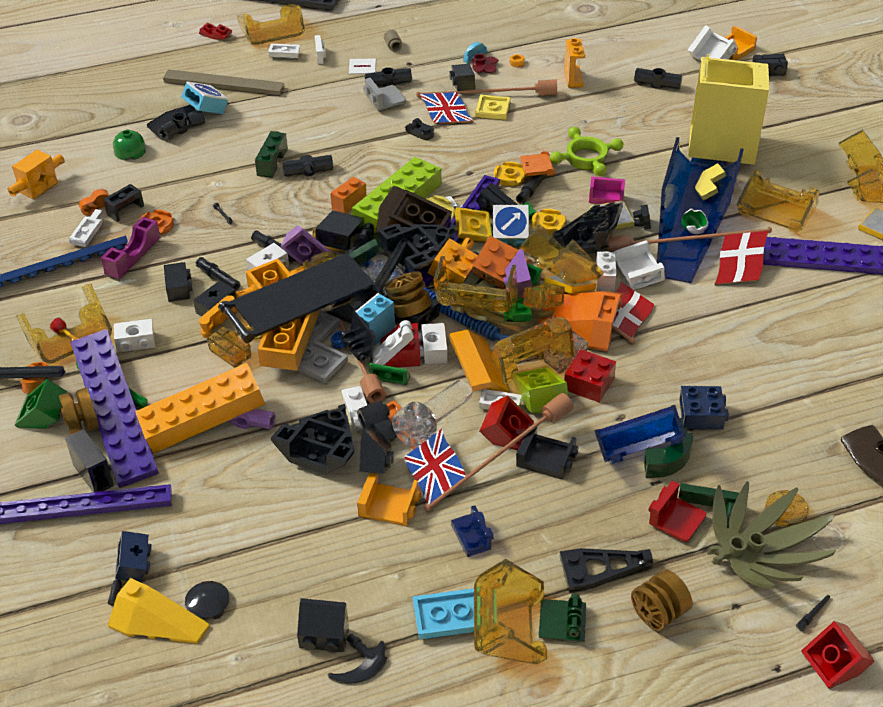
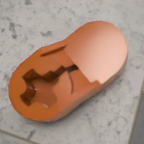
(95, 201)
(30, 384)

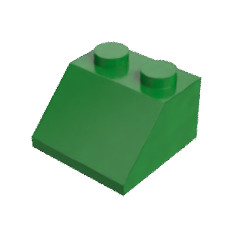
(41, 406)

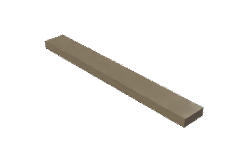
(225, 82)

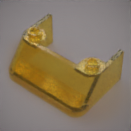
(868, 165)
(568, 263)
(475, 296)
(59, 346)

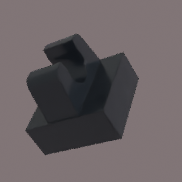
(643, 217)

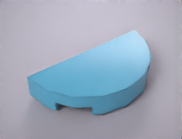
(475, 48)

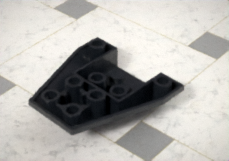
(592, 228)

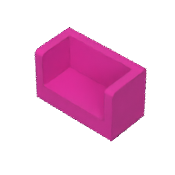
(606, 190)

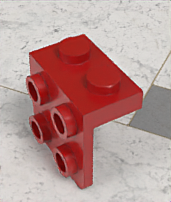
(674, 514)

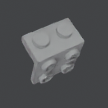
(383, 97)

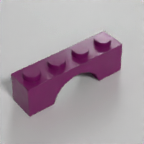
(144, 236)

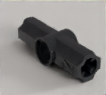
(389, 76)
(658, 78)
(307, 165)

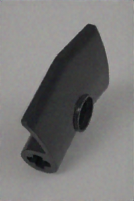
(176, 122)

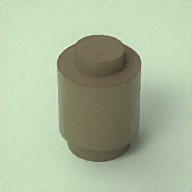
(393, 40)

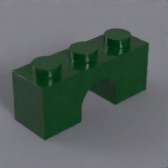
(273, 148)

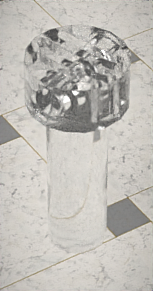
(419, 421)

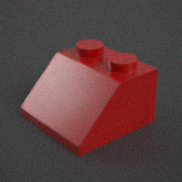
(410, 354)
(505, 422)
(837, 655)

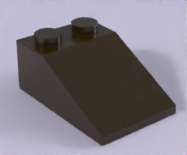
(418, 210)

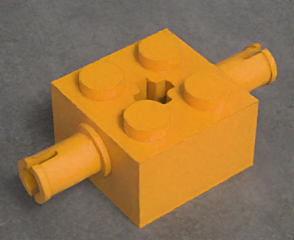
(35, 174)
(458, 260)
(266, 275)

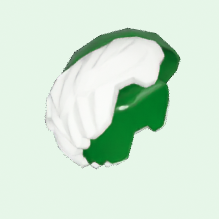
(694, 221)

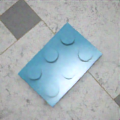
(444, 613)

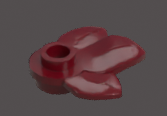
(483, 63)

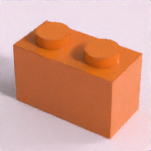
(348, 195)

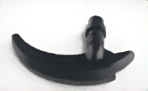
(373, 662)

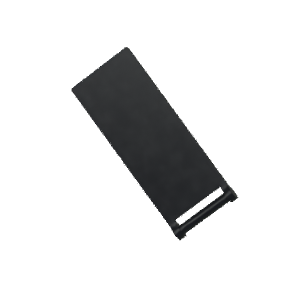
(297, 296)

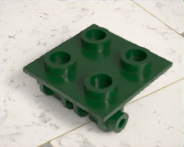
(563, 619)

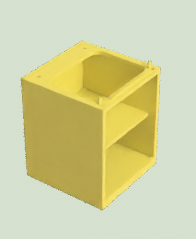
(728, 110)

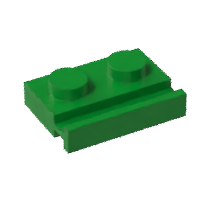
(519, 312)

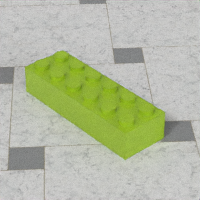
(415, 176)

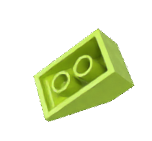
(538, 387)

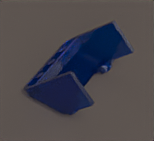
(640, 434)

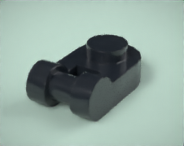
(420, 129)

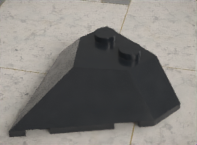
(422, 240)
(317, 441)

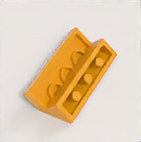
(476, 361)

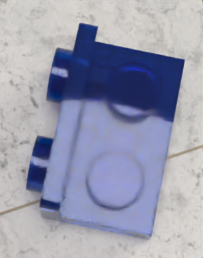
(473, 532)

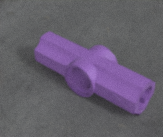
(255, 418)

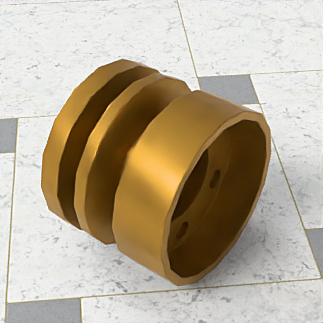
(408, 294)
(661, 599)

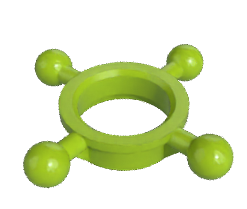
(590, 143)

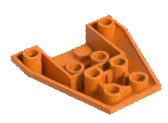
(590, 315)

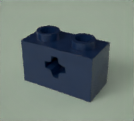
(132, 556)

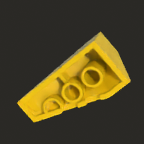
(151, 614)

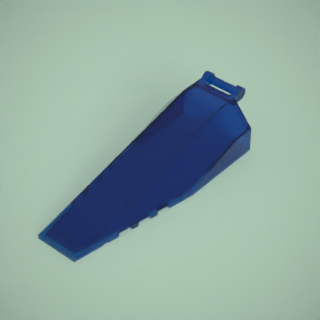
(678, 196)

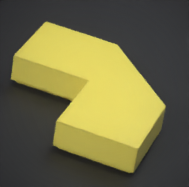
(705, 186)

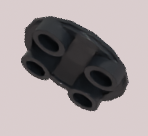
(207, 599)

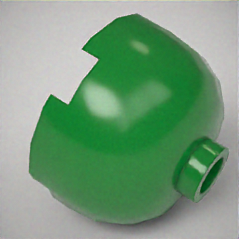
(128, 145)

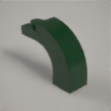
(668, 460)

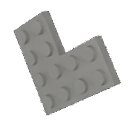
(319, 359)

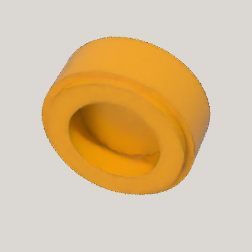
(517, 60)

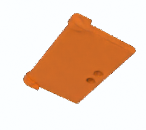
(537, 164)

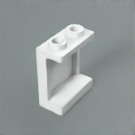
(712, 44)
(638, 266)

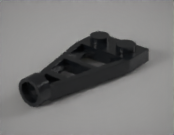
(576, 571)

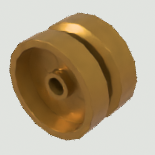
(76, 412)

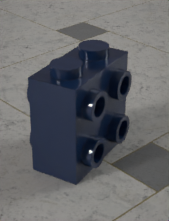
(703, 407)

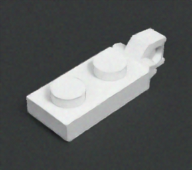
(87, 229)

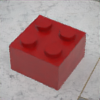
(590, 375)

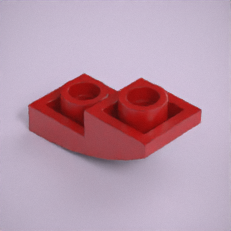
(219, 33)

